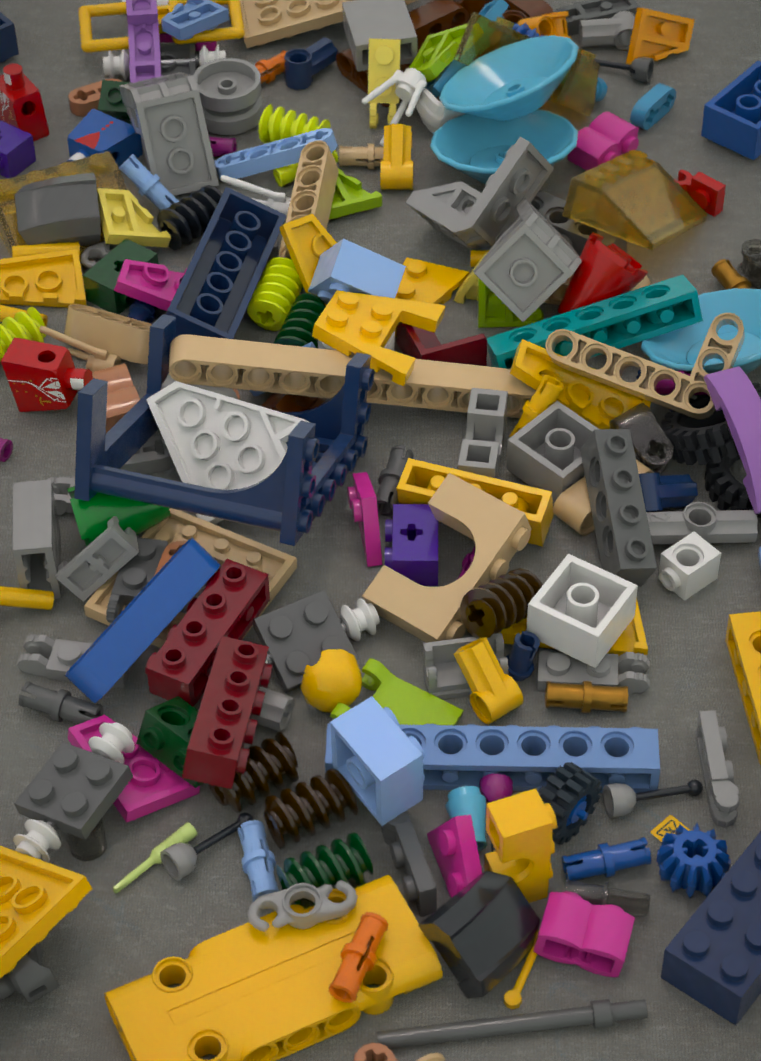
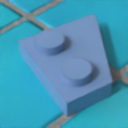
(193, 18)

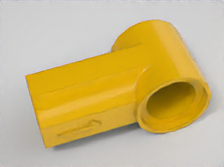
(396, 166)
(491, 689)

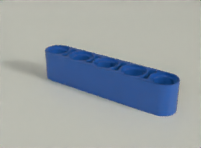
(142, 620)

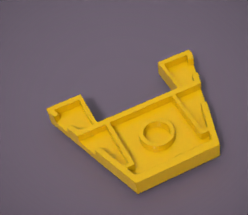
(366, 323)

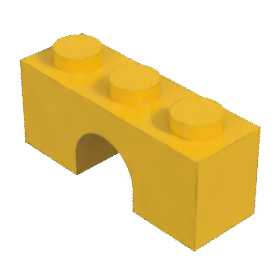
(523, 842)

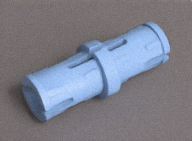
(147, 183)
(257, 859)

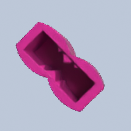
(603, 140)
(584, 934)

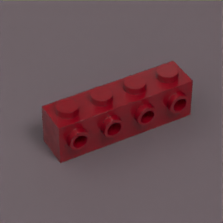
(224, 608)
(226, 713)

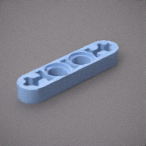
(270, 155)

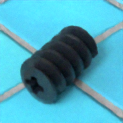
(189, 216)

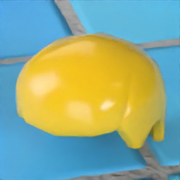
(332, 680)

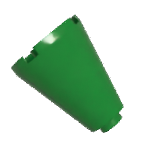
(94, 515)

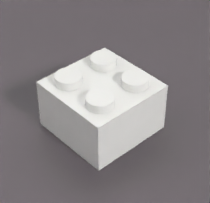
(582, 610)

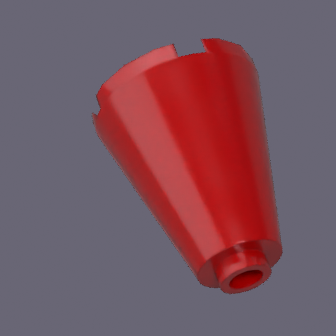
(601, 275)

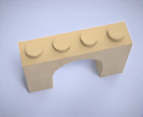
(435, 611)

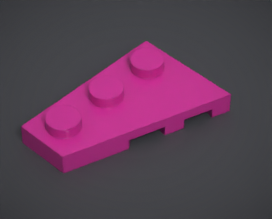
(148, 283)
(152, 782)

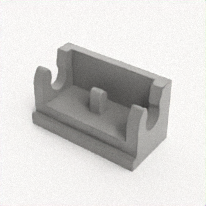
(99, 560)
(442, 671)

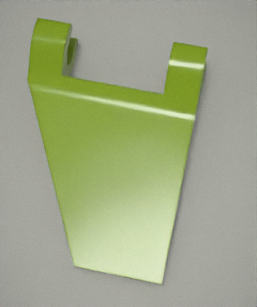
(405, 700)

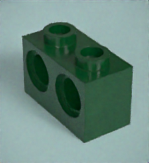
(167, 733)

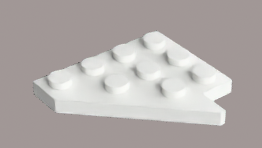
(219, 438)

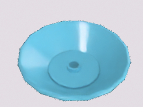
(511, 78)
(480, 144)
(682, 346)

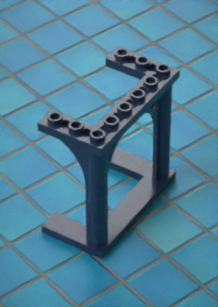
(285, 501)

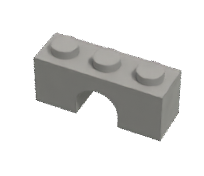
(484, 433)

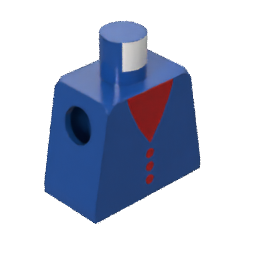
(101, 134)

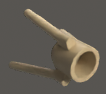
(95, 357)

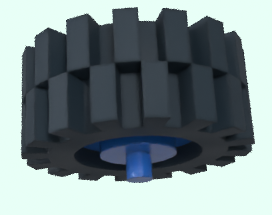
(572, 797)

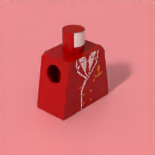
(22, 103)
(42, 375)

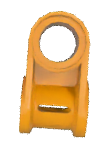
(549, 24)

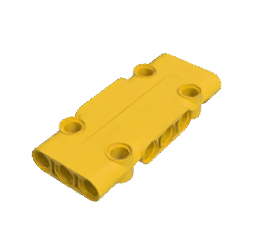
(268, 990)

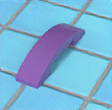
(143, 40)
(741, 406)

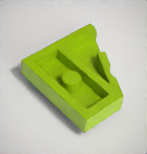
(438, 52)

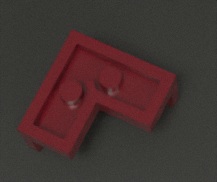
(426, 346)

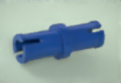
(606, 859)

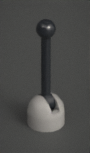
(620, 798)
(181, 857)

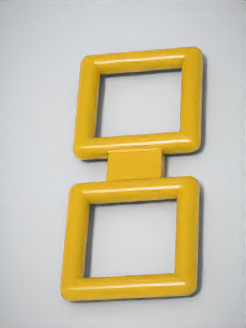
(89, 45)

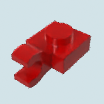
(704, 190)

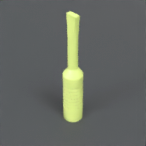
(183, 835)

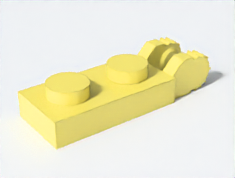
(382, 64)

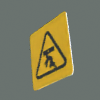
(668, 825)

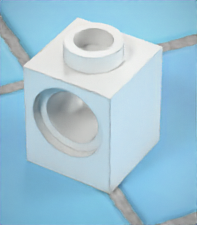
(689, 566)

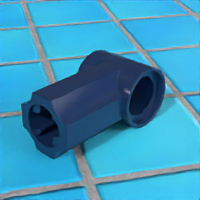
(304, 63)
(667, 491)

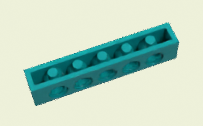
(612, 321)

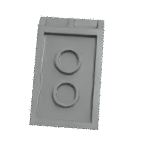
(172, 131)
(494, 209)
(527, 262)

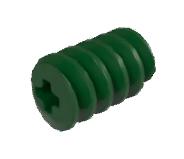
(300, 321)
(328, 865)

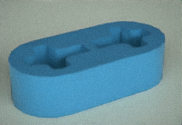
(653, 106)

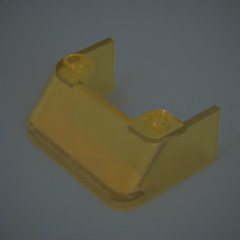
(576, 89)

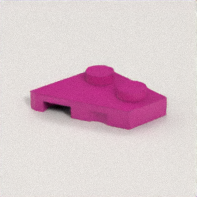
(456, 852)

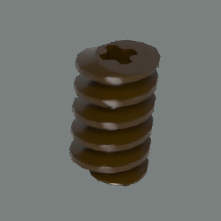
(499, 603)
(263, 766)
(308, 805)

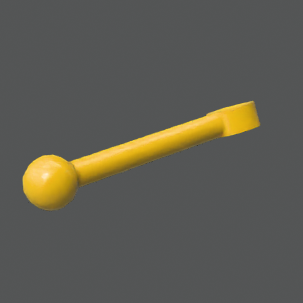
(513, 998)

